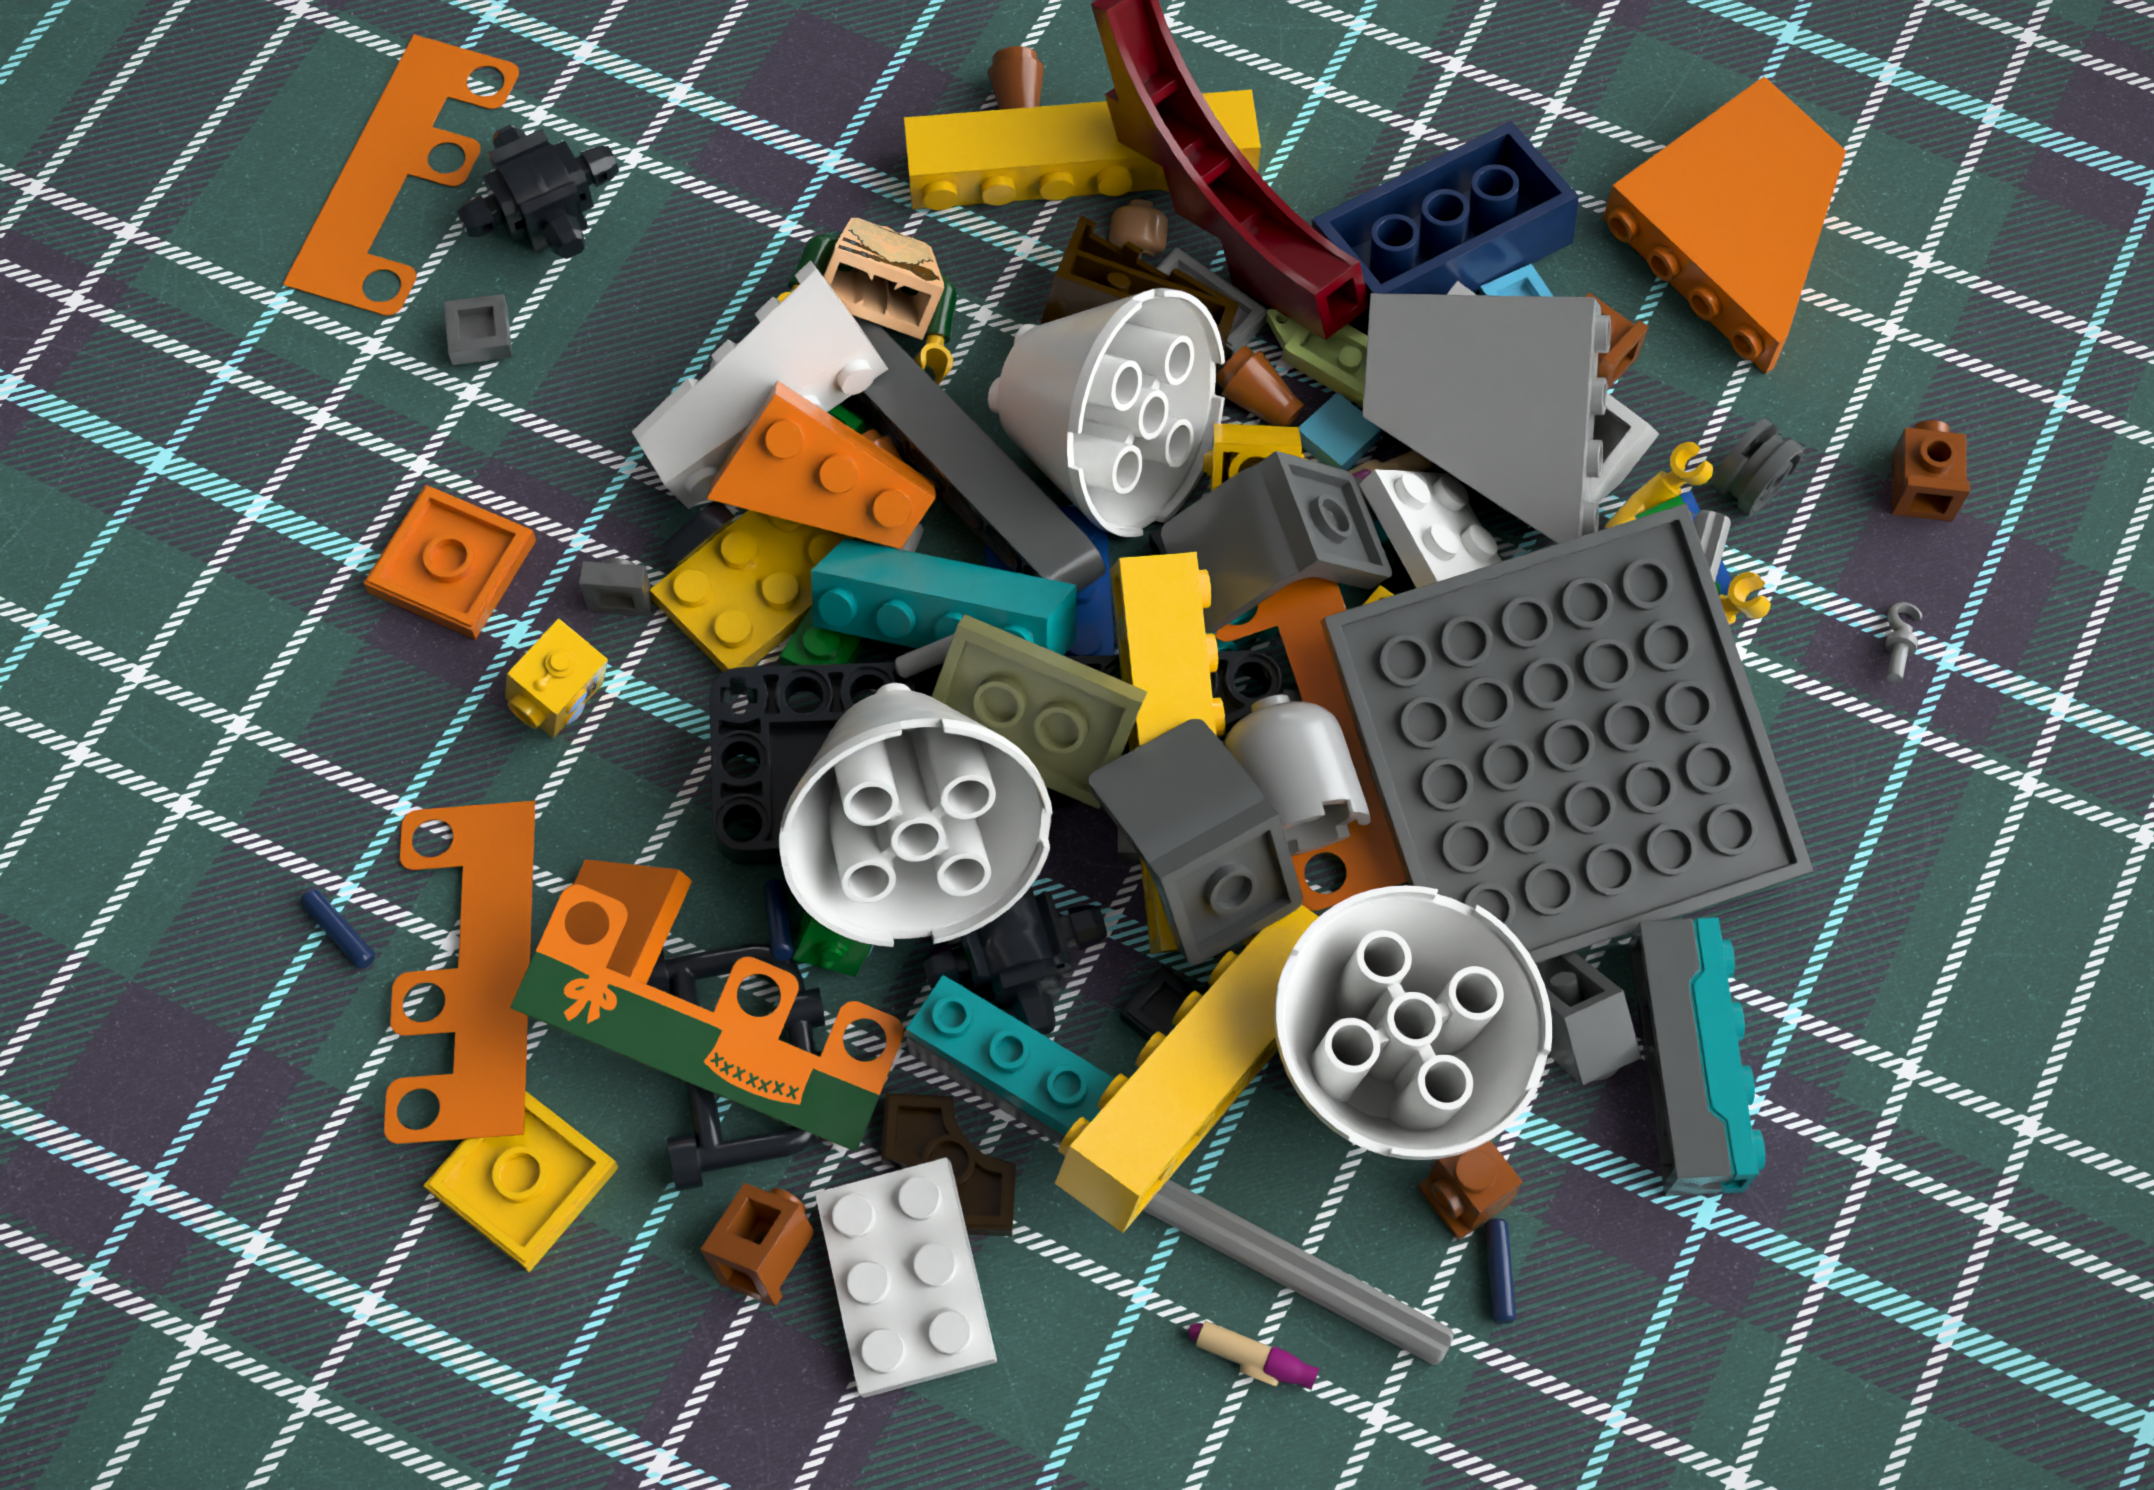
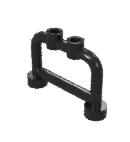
(705, 1148)

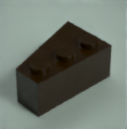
(1101, 273)

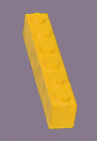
(1044, 153)
(1171, 658)
(1181, 1081)

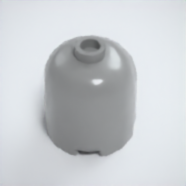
(1302, 770)

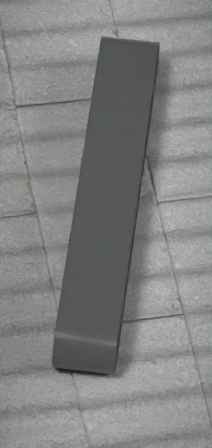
(973, 471)

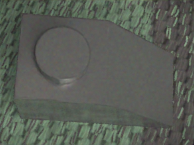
(1589, 1019)

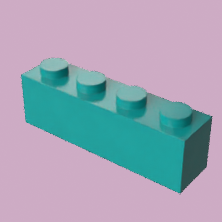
(923, 597)

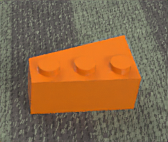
(821, 474)

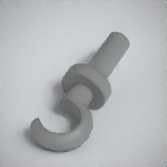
(1901, 641)

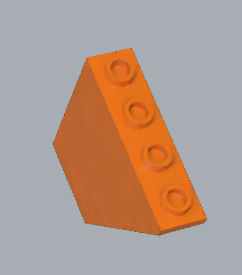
(1735, 215)

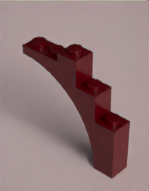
(1212, 182)

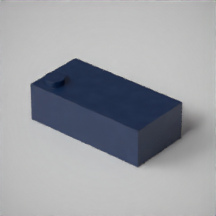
(1456, 218)

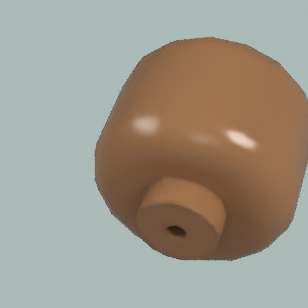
(1141, 226)

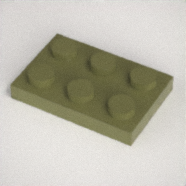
(1041, 701)

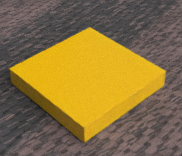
(524, 1186)

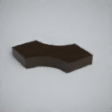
(926, 1130)

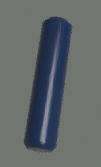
(778, 920)
(337, 928)
(1500, 1271)

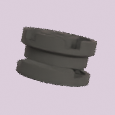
(1757, 467)

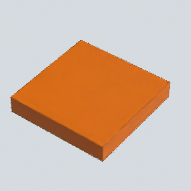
(450, 562)
(652, 905)

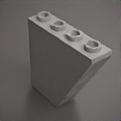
(1496, 396)

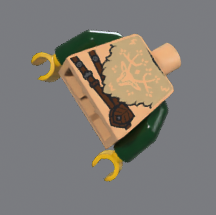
(888, 283)

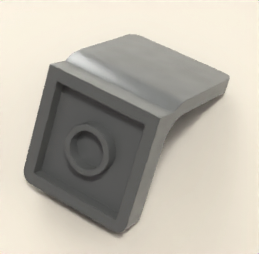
(1275, 528)
(1202, 836)

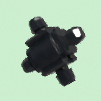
(538, 191)
(1021, 956)

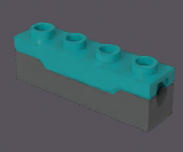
(1694, 1057)
(1005, 1061)

